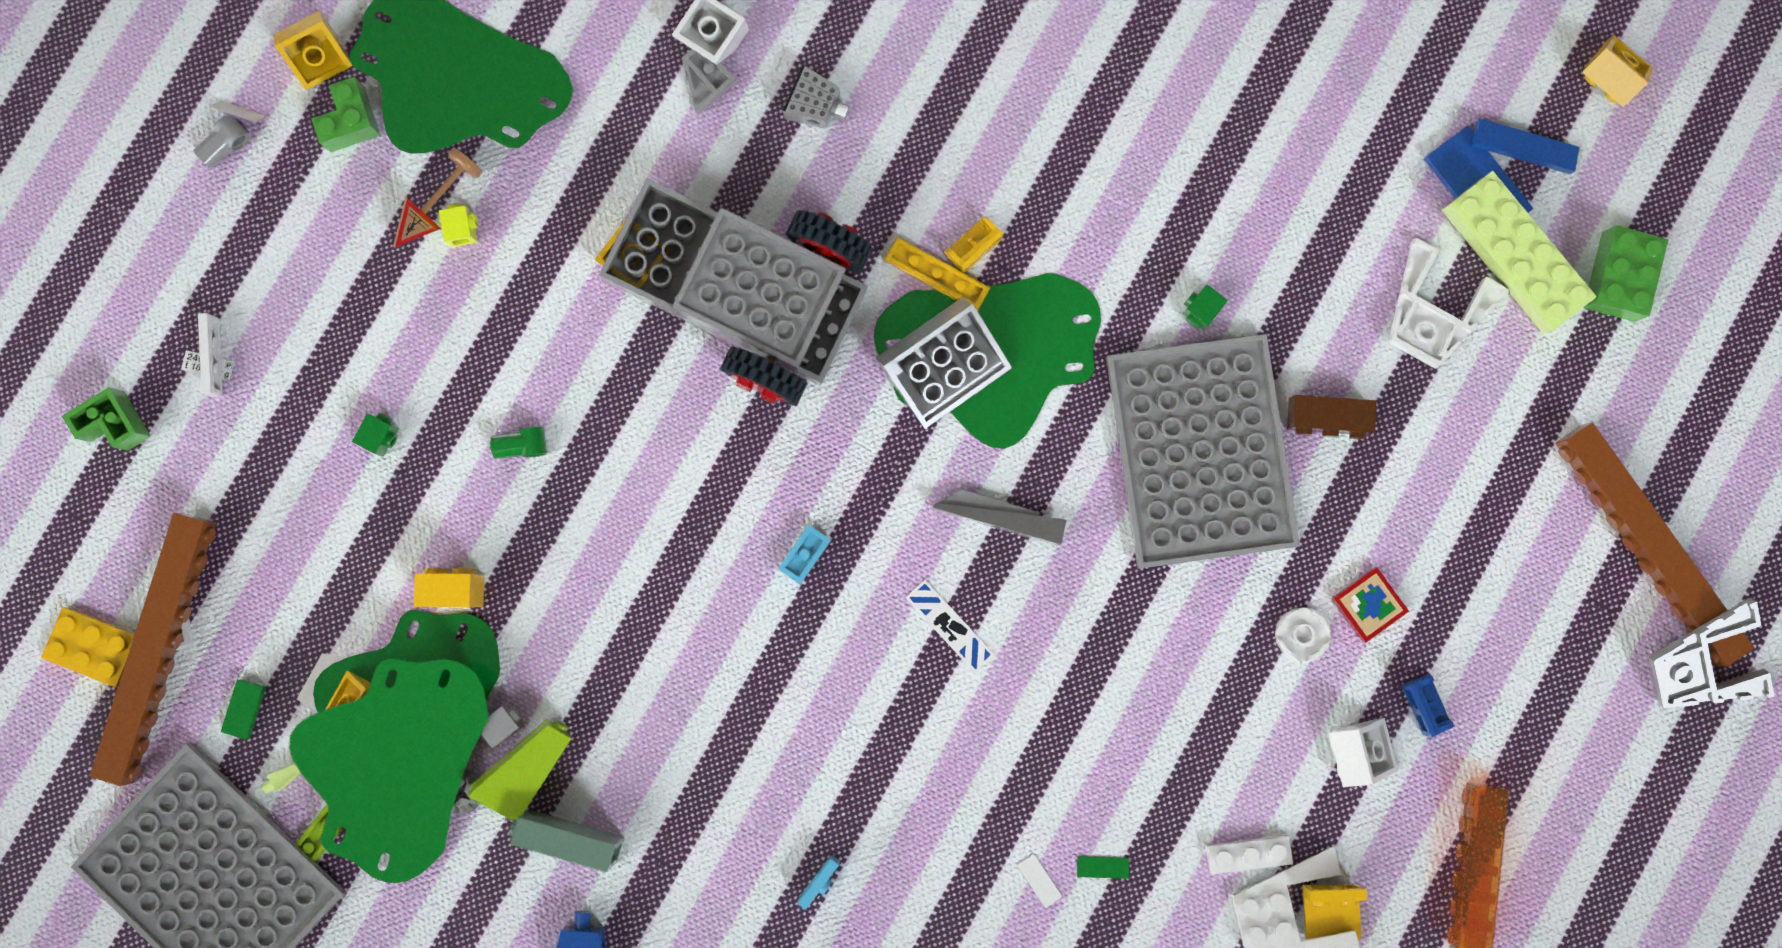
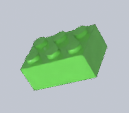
(1626, 273)

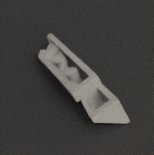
(1003, 516)

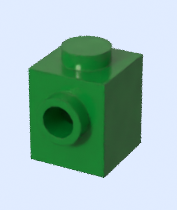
(1203, 307)
(376, 434)

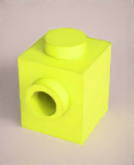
(458, 225)

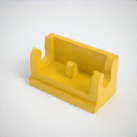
(974, 244)

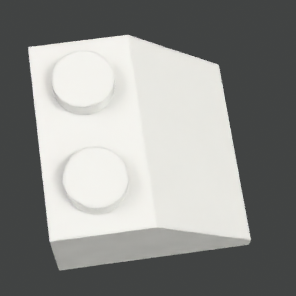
(711, 29)
(1363, 753)

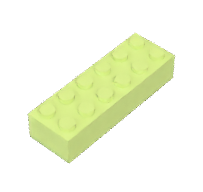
(1518, 253)

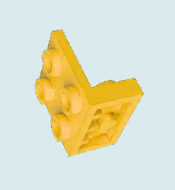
(1332, 909)

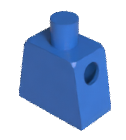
(582, 933)

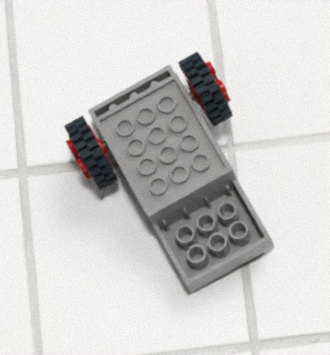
(747, 285)

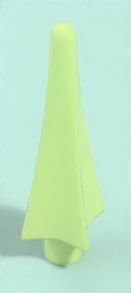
(280, 779)

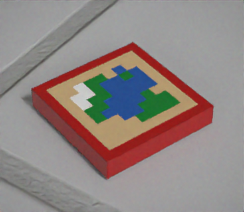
(1370, 604)

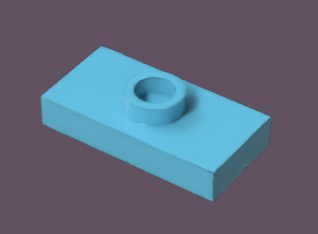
(819, 883)

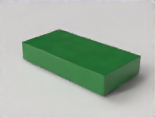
(243, 709)

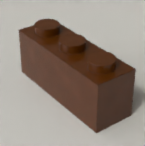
(1331, 416)

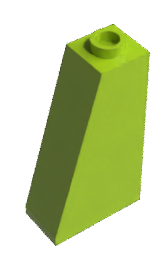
(521, 772)

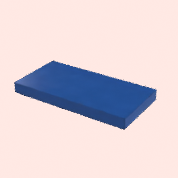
(1461, 166)

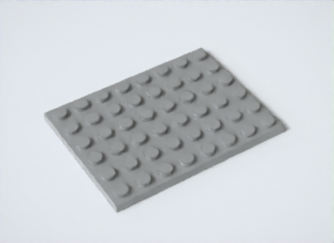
(1202, 451)
(205, 866)

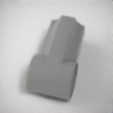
(227, 137)

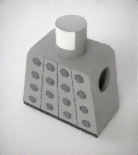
(814, 100)

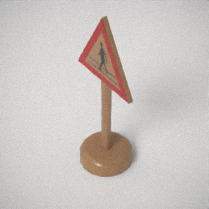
(415, 222)

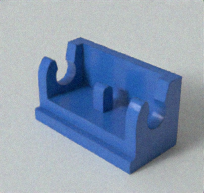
(1427, 705)

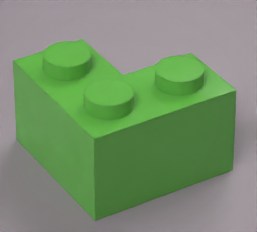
(351, 121)
(107, 414)

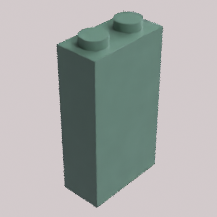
(566, 840)

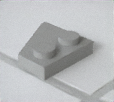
(706, 80)

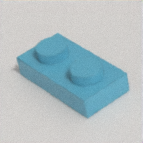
(804, 554)

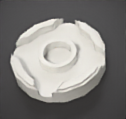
(1302, 634)

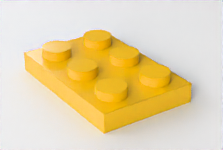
(88, 646)

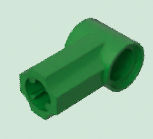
(526, 443)

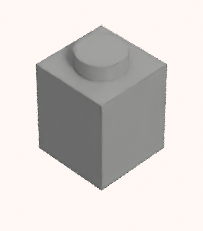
(502, 725)

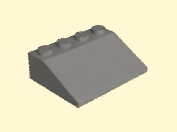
(944, 362)

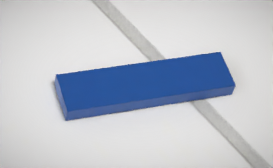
(1525, 146)

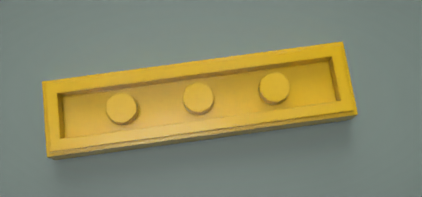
(935, 273)

